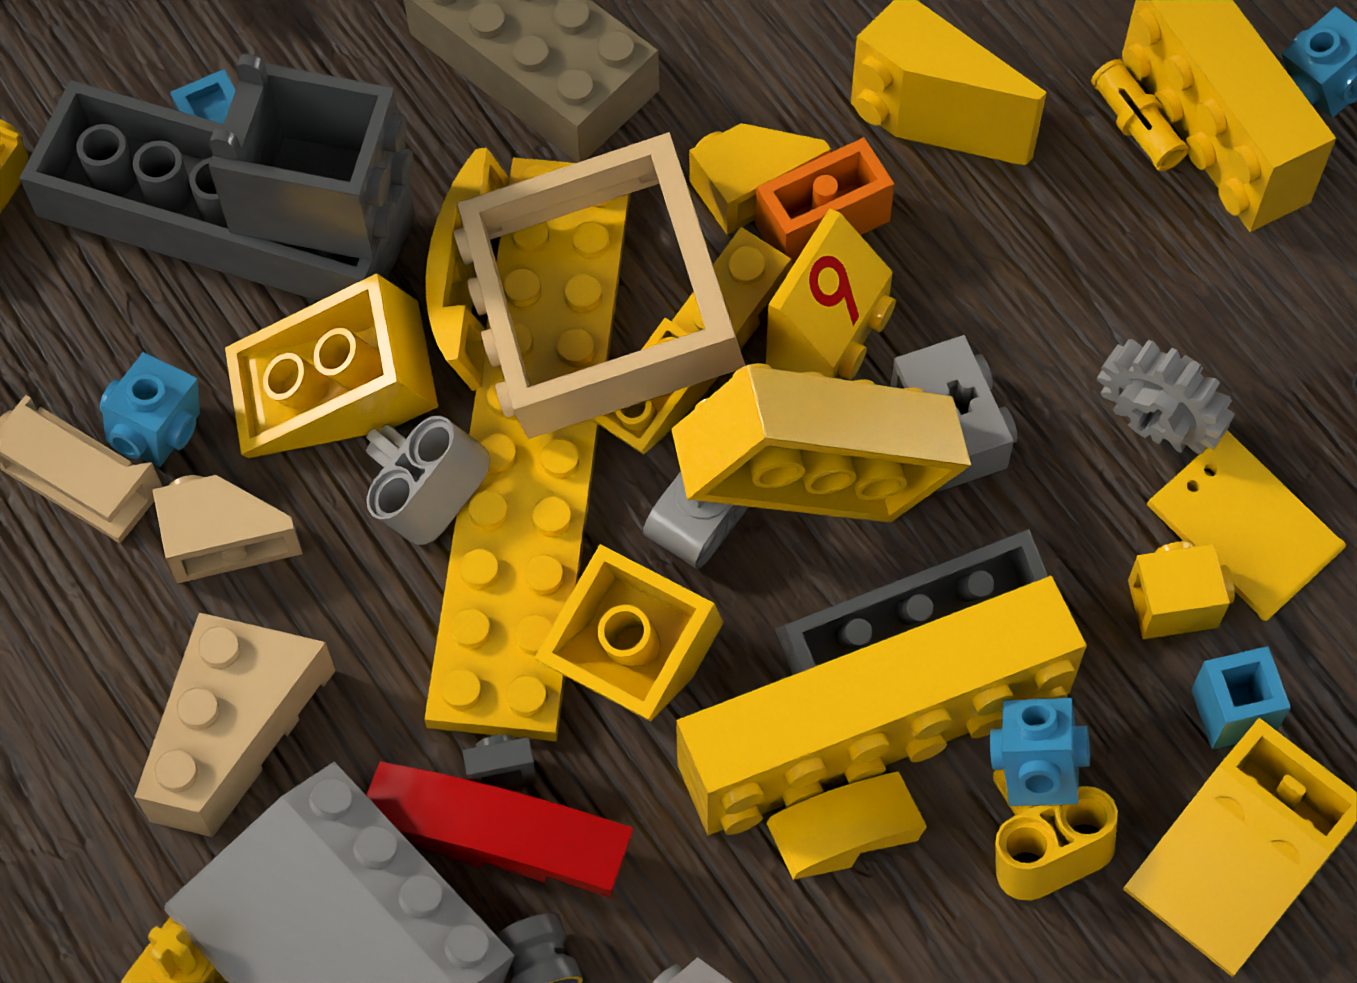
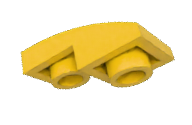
(841, 823)

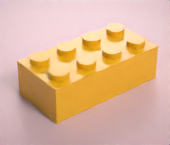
(1230, 104)
(819, 445)

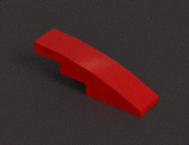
(501, 828)

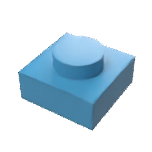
(206, 97)

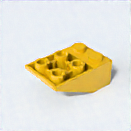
(1245, 847)

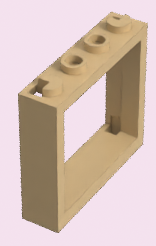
(626, 378)

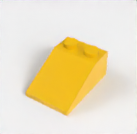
(943, 87)
(332, 371)

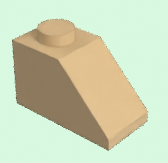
(219, 528)

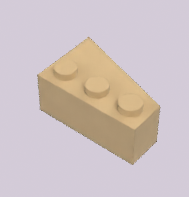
(224, 717)

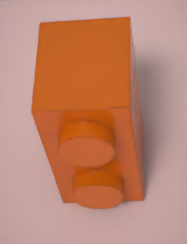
(843, 180)

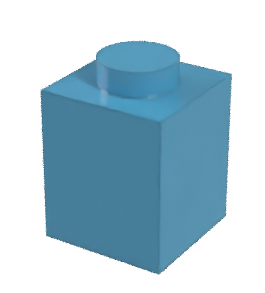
(1236, 692)

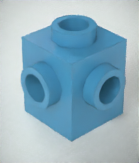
(1325, 62)
(150, 410)
(1040, 751)

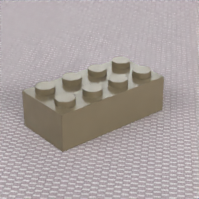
(548, 62)

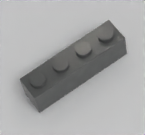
(911, 602)

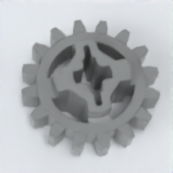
(1165, 396)

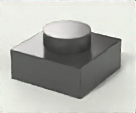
(501, 762)

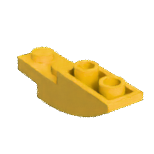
(748, 278)

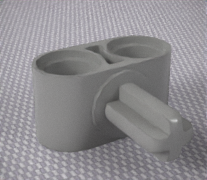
(424, 477)
(690, 527)

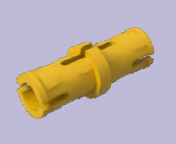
(1161, 141)

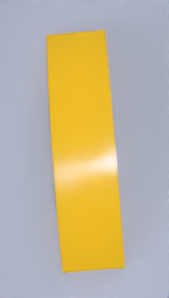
(447, 275)

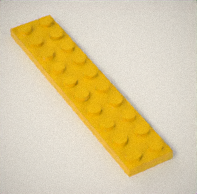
(526, 522)

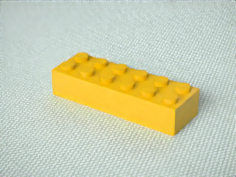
(877, 706)

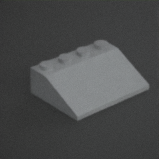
(333, 897)

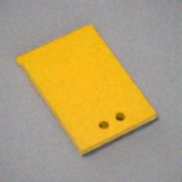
(1252, 521)

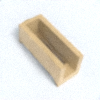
(75, 470)

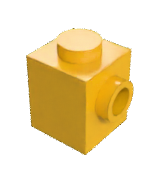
(1180, 589)

